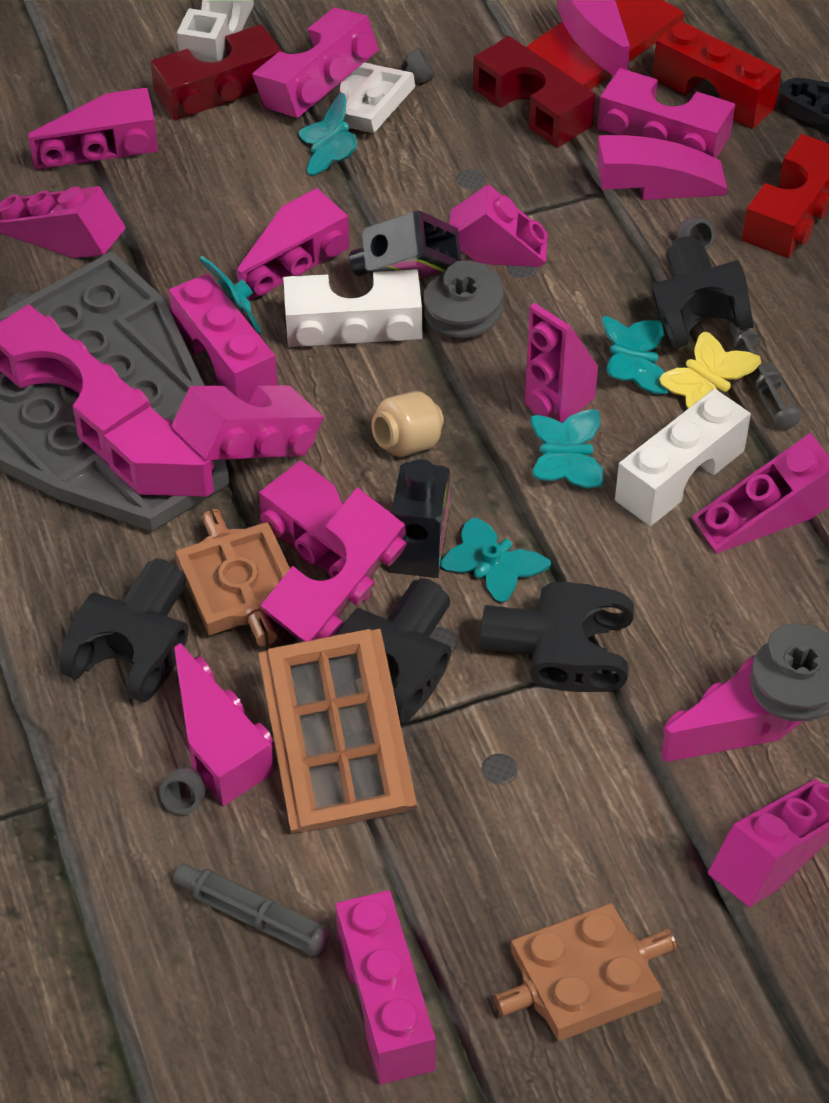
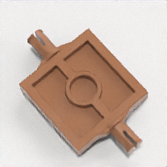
(233, 576)
(585, 972)

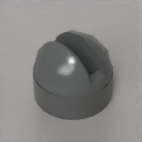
(419, 65)
(701, 229)
(174, 787)

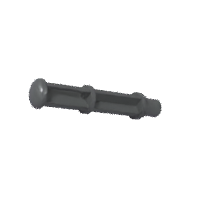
(766, 379)
(253, 909)

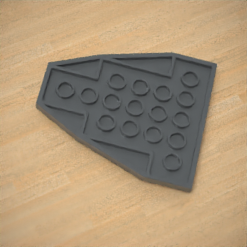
(134, 333)

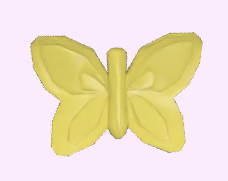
(708, 370)

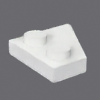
(374, 94)

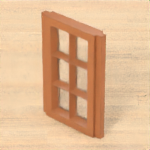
(336, 731)

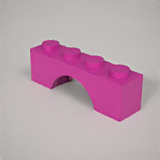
(39, 352)

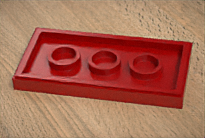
(643, 24)

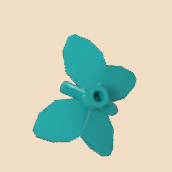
(329, 138)
(237, 292)
(631, 353)
(566, 451)
(493, 560)

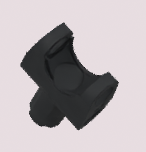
(699, 291)
(130, 630)
(560, 635)
(412, 656)

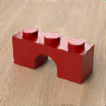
(689, 56)
(786, 215)

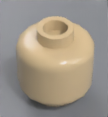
(407, 423)

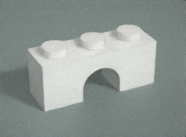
(206, 29)
(384, 314)
(656, 472)

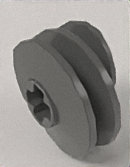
(464, 300)
(793, 673)

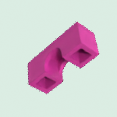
(298, 81)
(631, 109)
(215, 324)
(225, 427)
(312, 607)
(387, 986)

